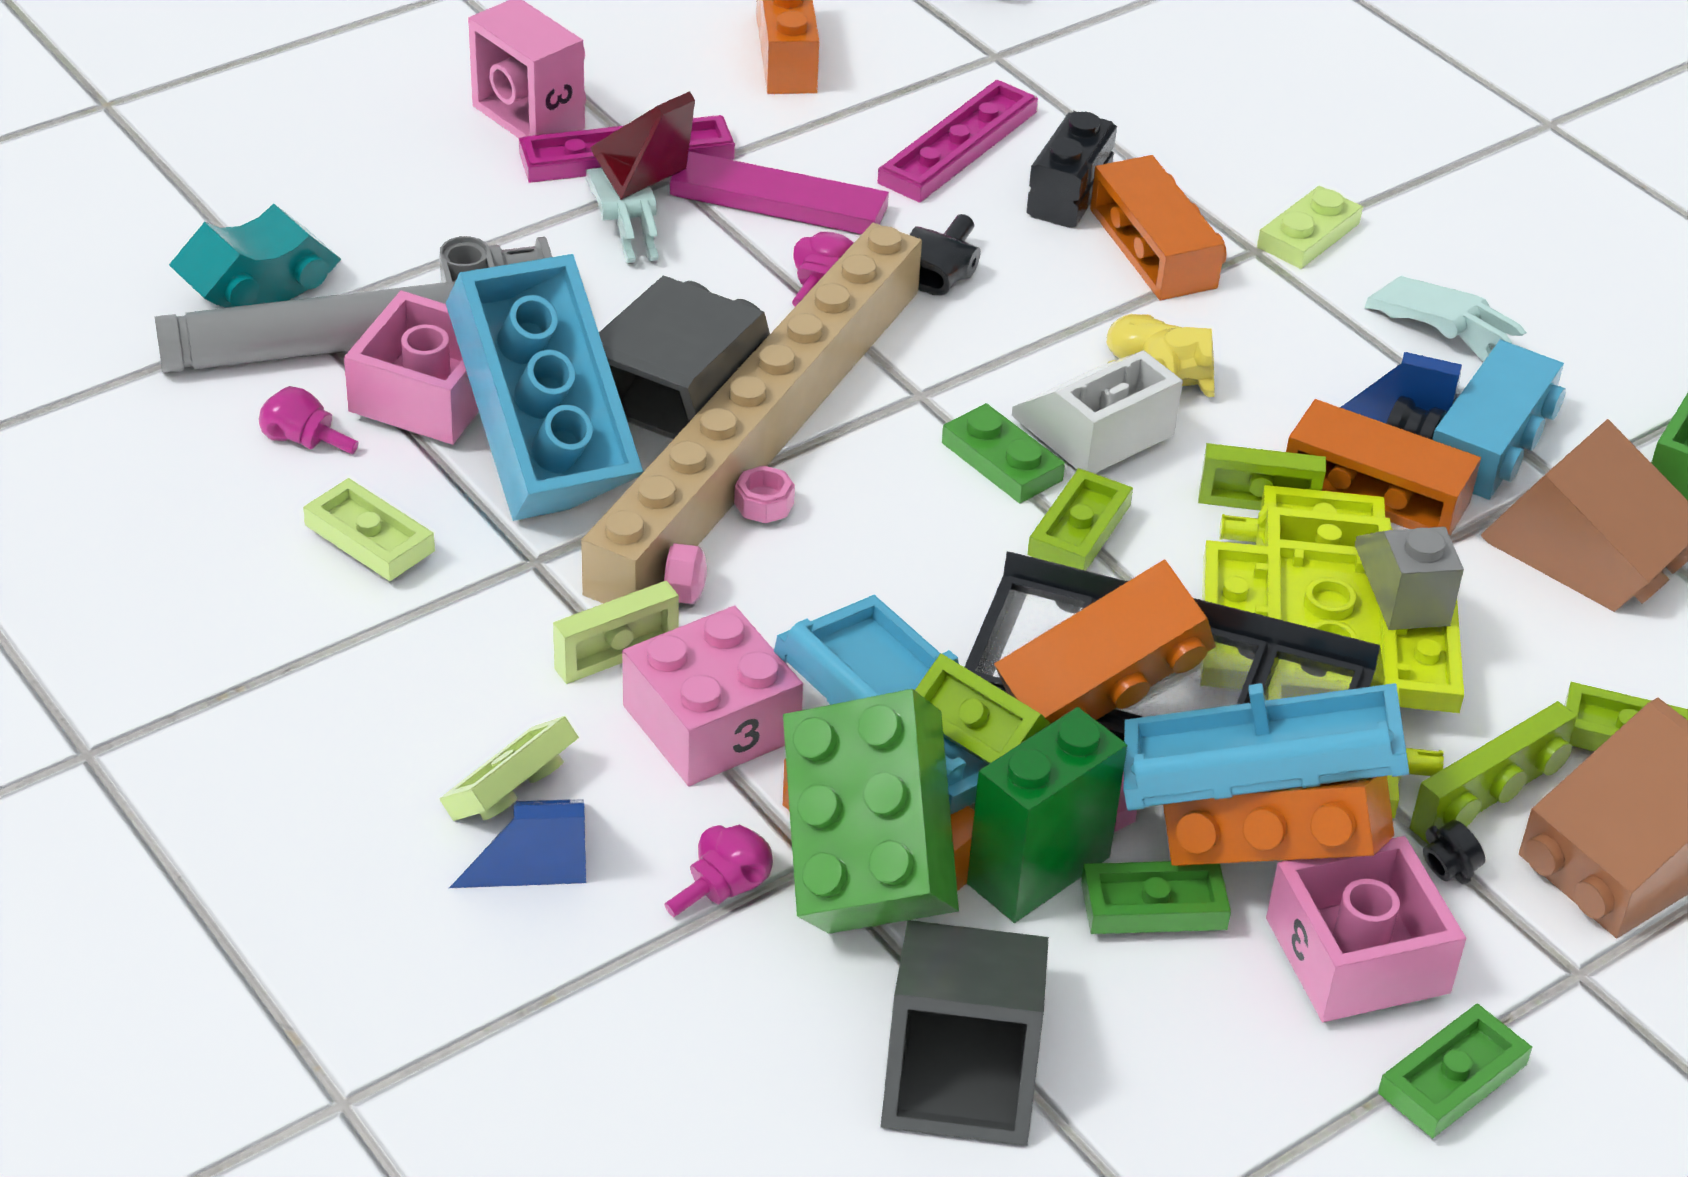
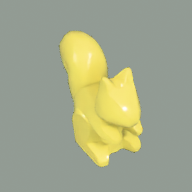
(1180, 349)

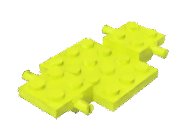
(1313, 577)

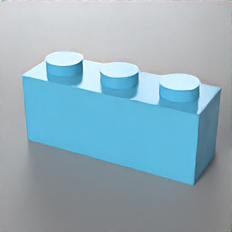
(1503, 412)

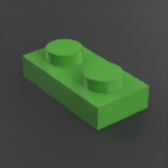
(1003, 453)
(1154, 897)
(1454, 1070)

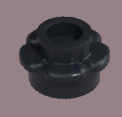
(1453, 852)

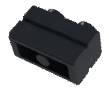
(1066, 167)

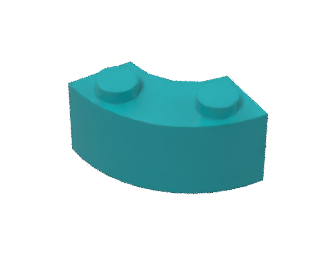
(254, 262)

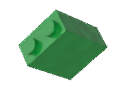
(1045, 813)

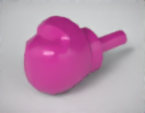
(815, 257)
(301, 418)
(728, 865)

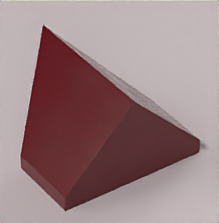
(648, 147)

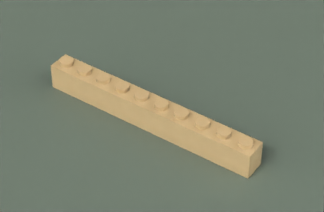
(752, 414)

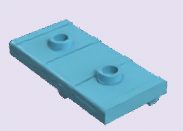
(867, 654)
(1264, 746)

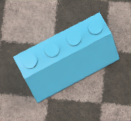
(542, 384)

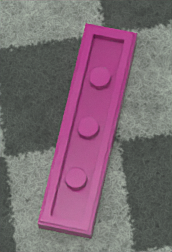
(957, 140)
(569, 153)
(779, 193)

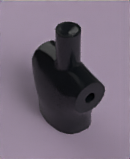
(946, 255)

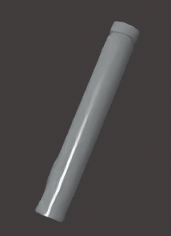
(313, 323)

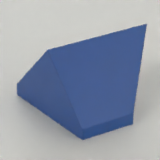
(1418, 377)
(535, 848)

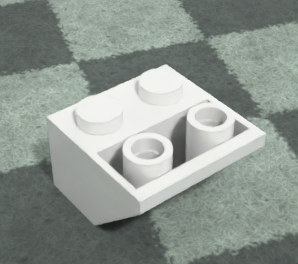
(1106, 412)

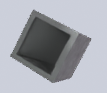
(678, 351)
(965, 1033)

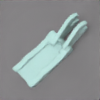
(639, 204)
(1448, 310)

